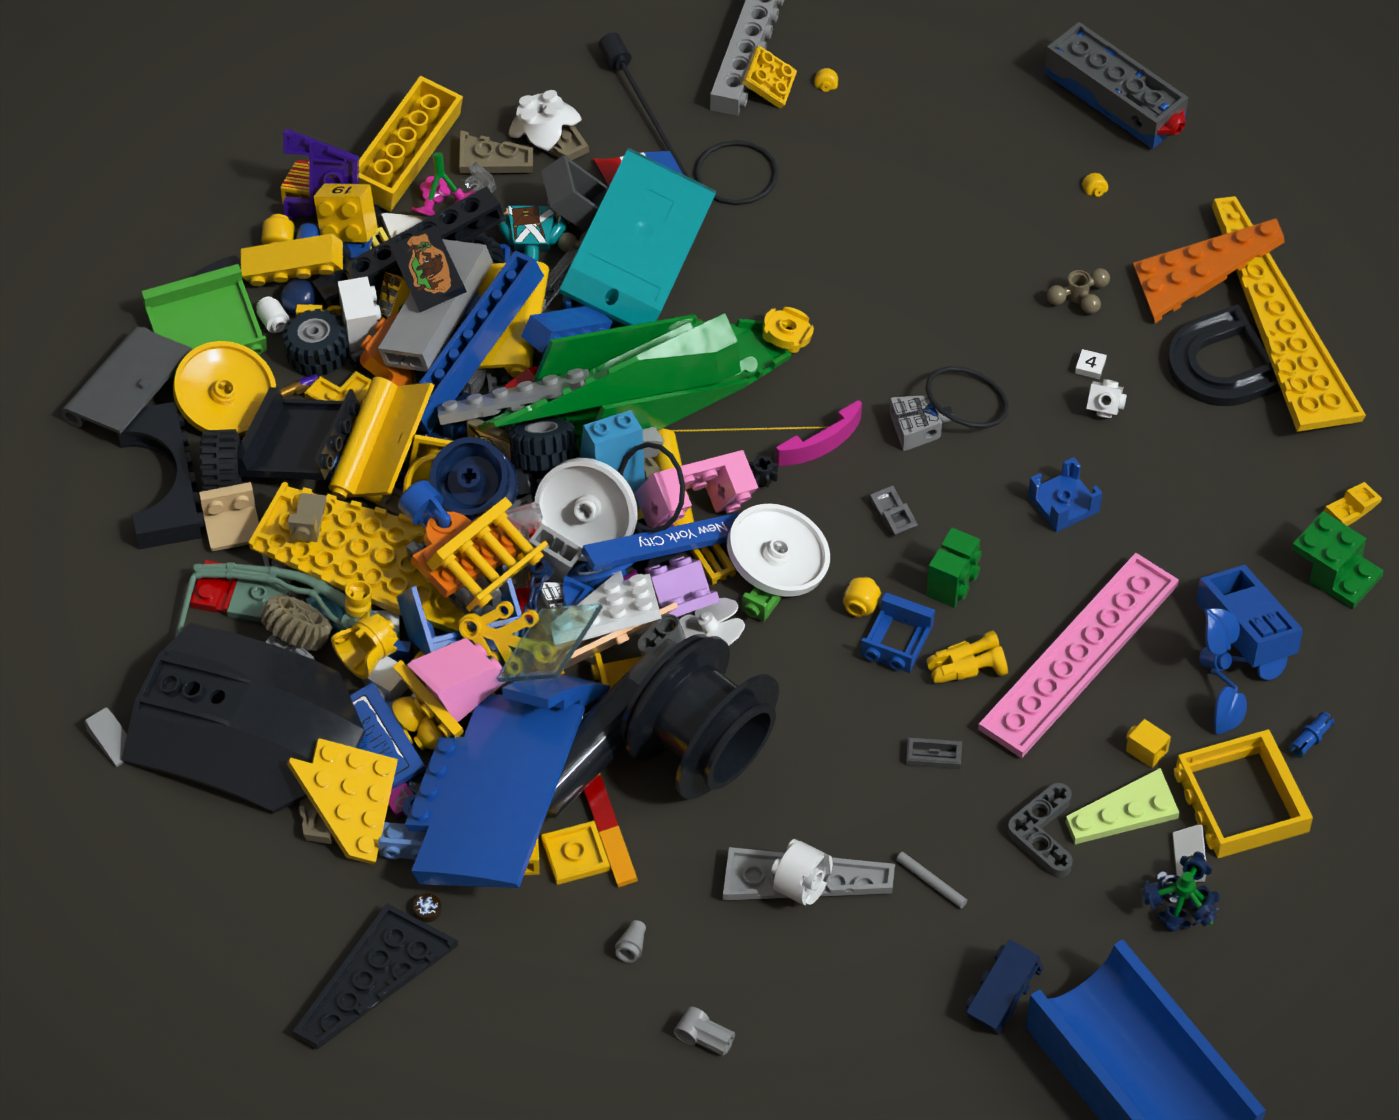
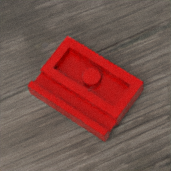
(213, 593)

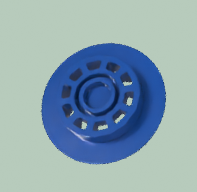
(585, 575)

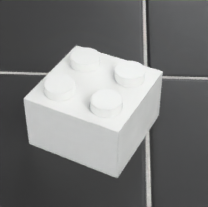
(358, 310)

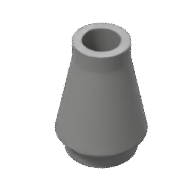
(631, 942)

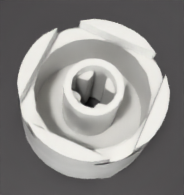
(801, 872)

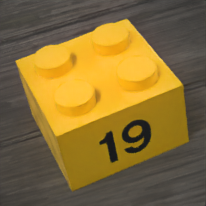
(346, 211)

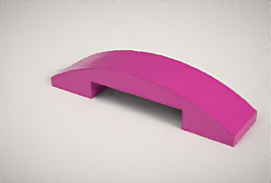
(796, 451)

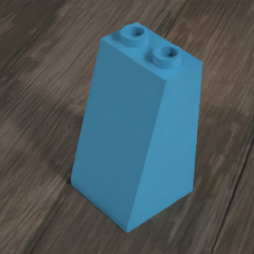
(611, 440)

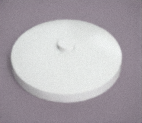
(587, 502)
(778, 550)

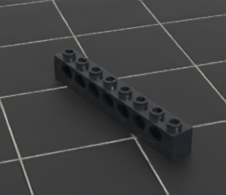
(455, 223)

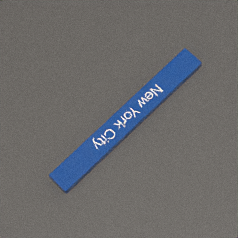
(653, 545)

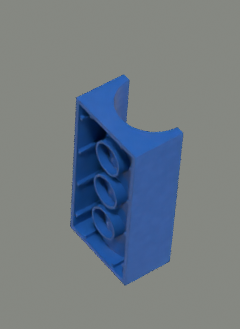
(1136, 1049)

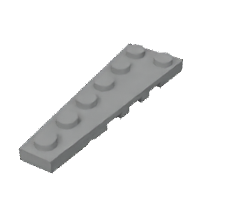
(512, 398)
(751, 877)

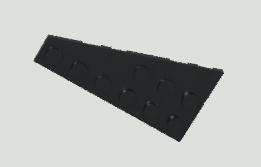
(380, 964)

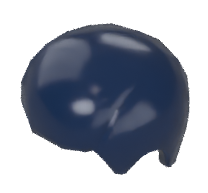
(298, 292)

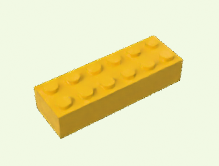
(408, 140)

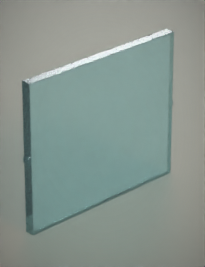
(549, 643)

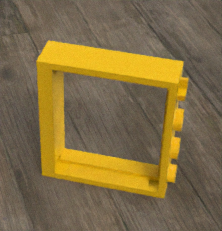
(1235, 749)

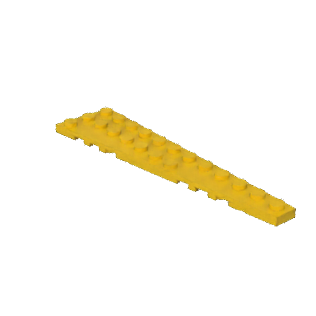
(1302, 364)

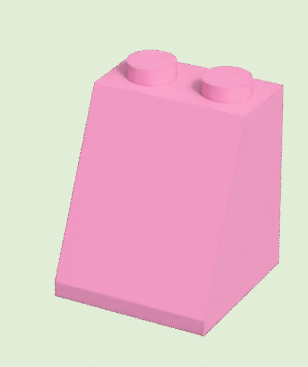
(458, 676)

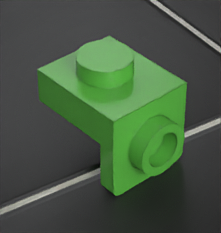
(759, 603)

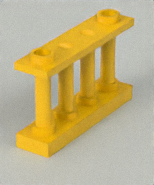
(463, 542)

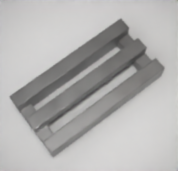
(933, 756)

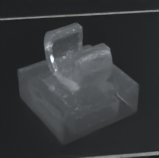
(480, 178)

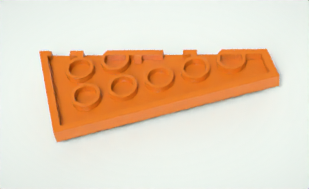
(1196, 268)

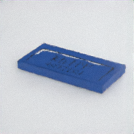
(385, 734)

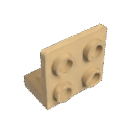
(229, 515)

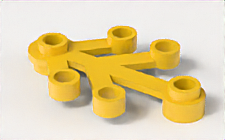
(503, 636)

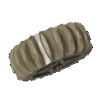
(296, 622)

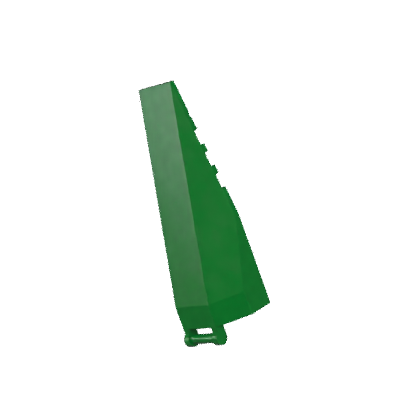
(664, 365)

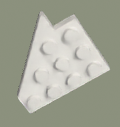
(624, 604)

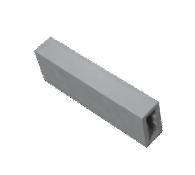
(421, 336)

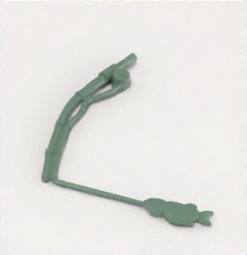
(269, 574)

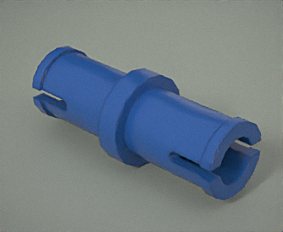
(1311, 734)

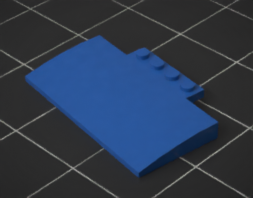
(490, 793)

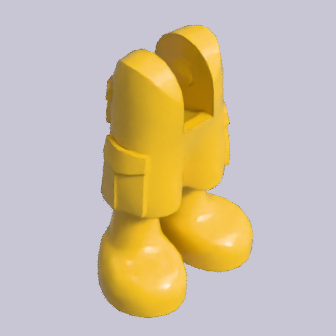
(960, 663)

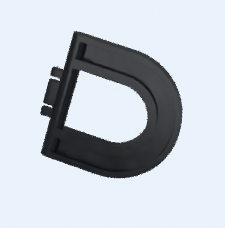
(1214, 389)

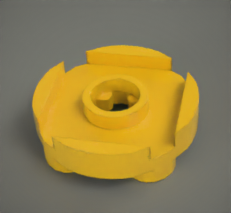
(775, 329)

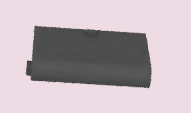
(126, 380)

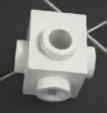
(1097, 402)

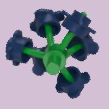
(1183, 887)

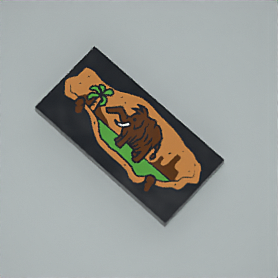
(427, 268)

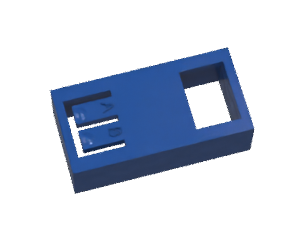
(1257, 614)

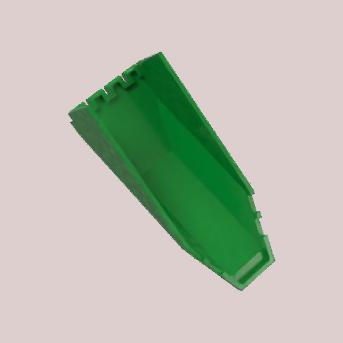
(657, 411)

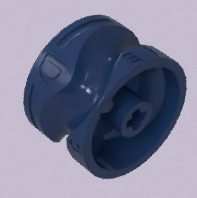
(473, 477)

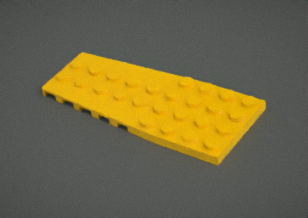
(352, 547)

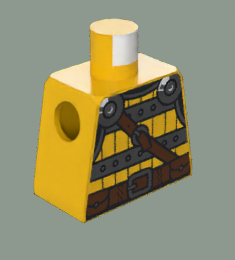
(393, 294)

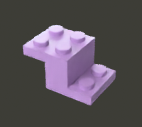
(681, 583)

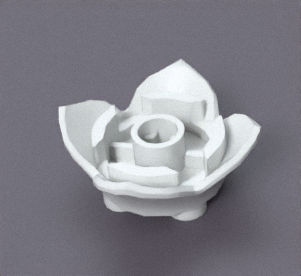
(542, 119)

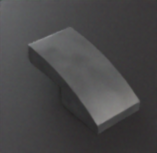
(892, 511)

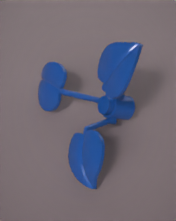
(1220, 632)

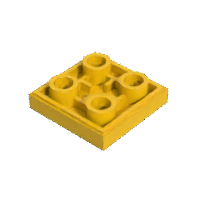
(769, 76)

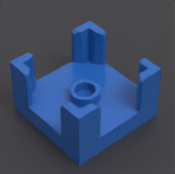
(1065, 497)

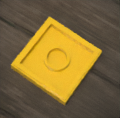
(575, 852)

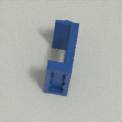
(904, 612)

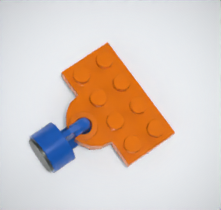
(423, 507)

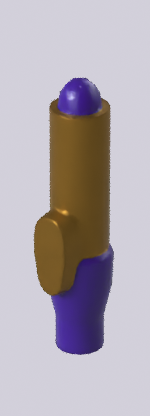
(298, 387)

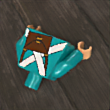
(532, 228)

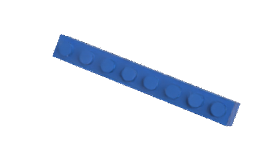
(479, 333)

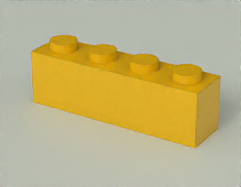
(292, 259)

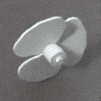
(709, 621)

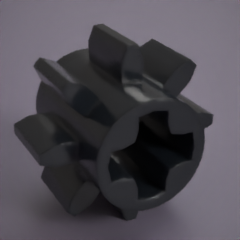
(764, 471)

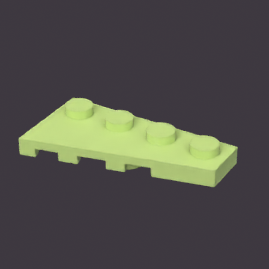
(1126, 809)

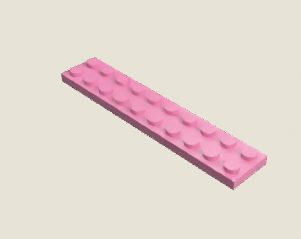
(1078, 655)

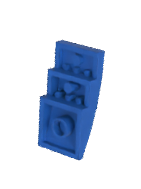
(555, 692)

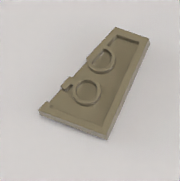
(494, 156)

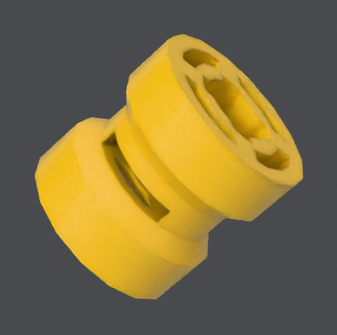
(358, 598)

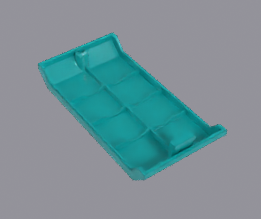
(637, 241)

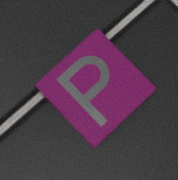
(397, 798)

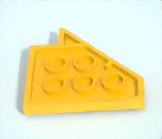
(349, 794)

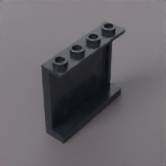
(295, 437)

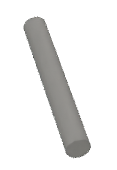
(931, 879)

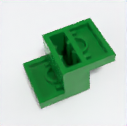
(1337, 560)

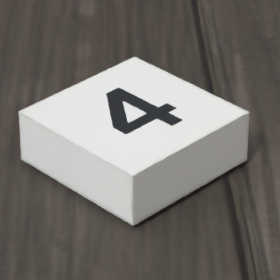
(1090, 364)

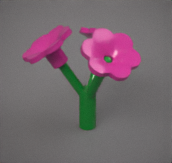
(436, 188)

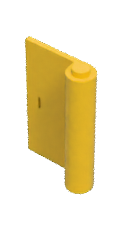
(511, 349)
(380, 439)

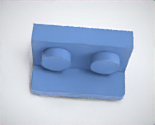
(399, 842)

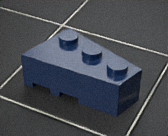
(1003, 986)

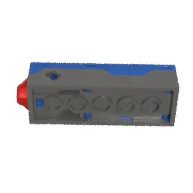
(1116, 85)

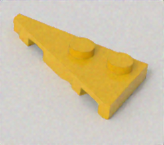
(430, 705)

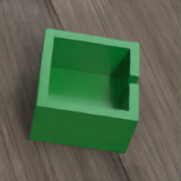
(954, 569)

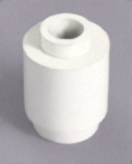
(272, 314)

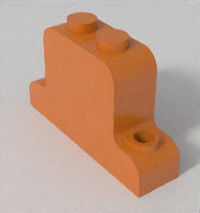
(372, 359)

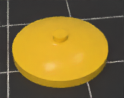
(221, 386)

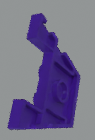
(326, 165)

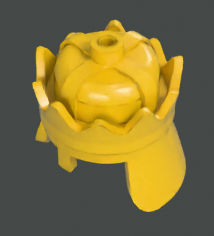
(365, 644)

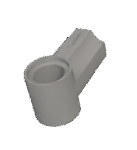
(697, 1028)

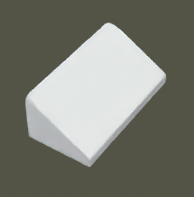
(1186, 843)

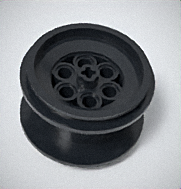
(700, 715)

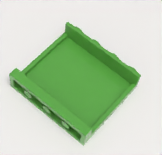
(205, 310)

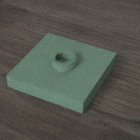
(251, 597)

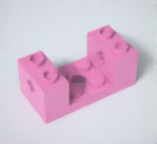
(724, 477)

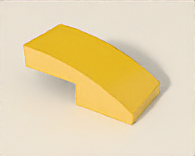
(1354, 505)

